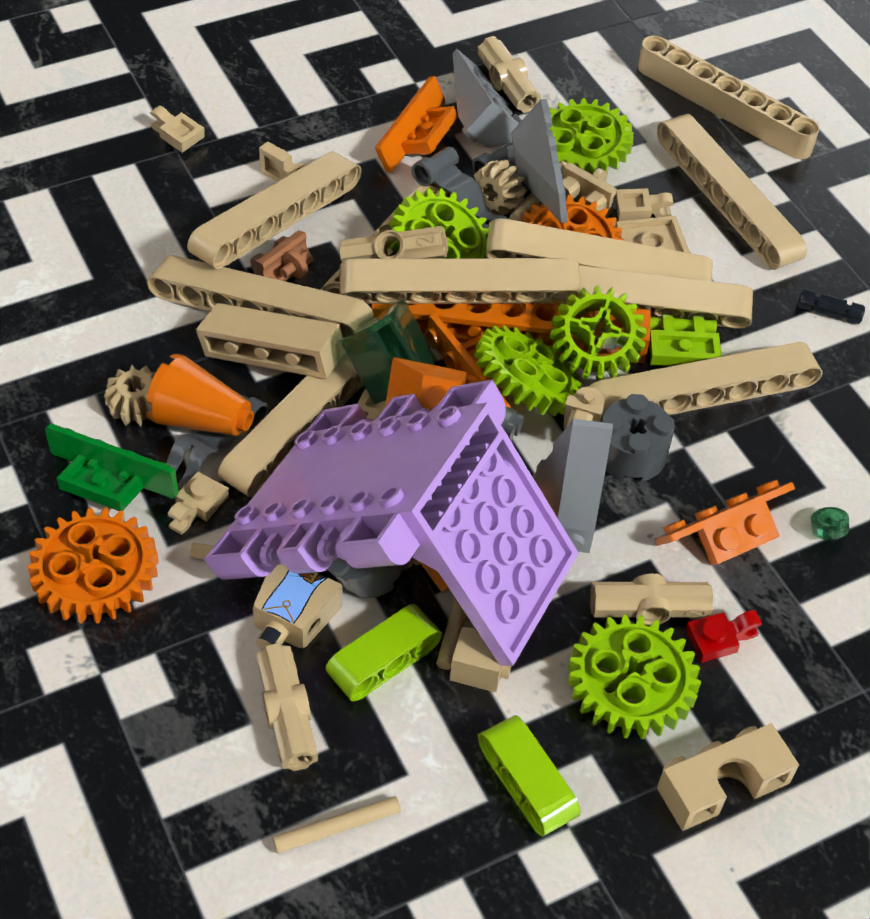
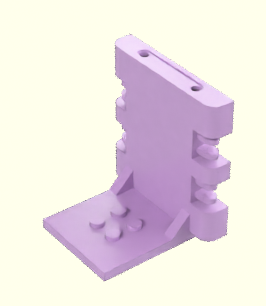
(417, 488)

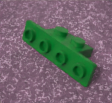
(106, 471)

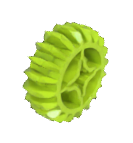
(585, 328)

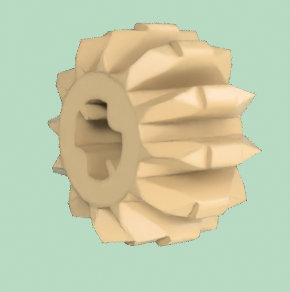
(500, 187)
(128, 395)

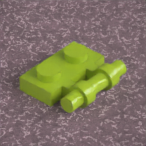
(682, 340)

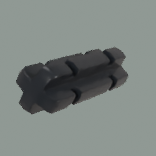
(831, 306)

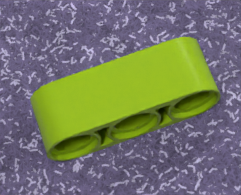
(383, 652)
(529, 775)

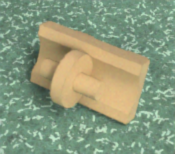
(591, 186)
(584, 405)

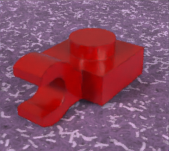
(718, 637)

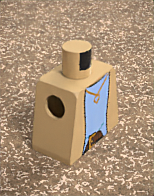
(294, 606)

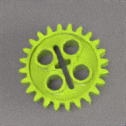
(591, 135)
(462, 228)
(526, 369)
(657, 701)

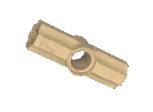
(508, 74)
(414, 244)
(651, 598)
(286, 707)

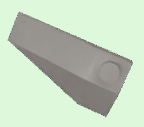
(480, 106)
(537, 159)
(575, 476)

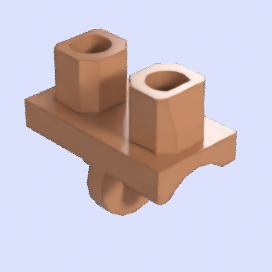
(285, 260)

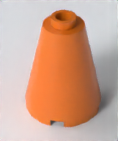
(196, 400)

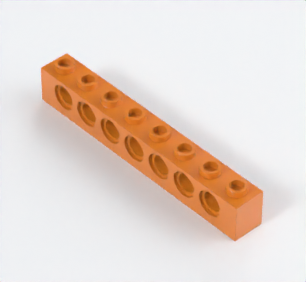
(472, 321)

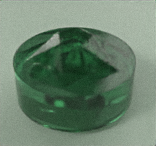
(830, 523)

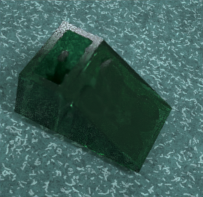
(379, 341)

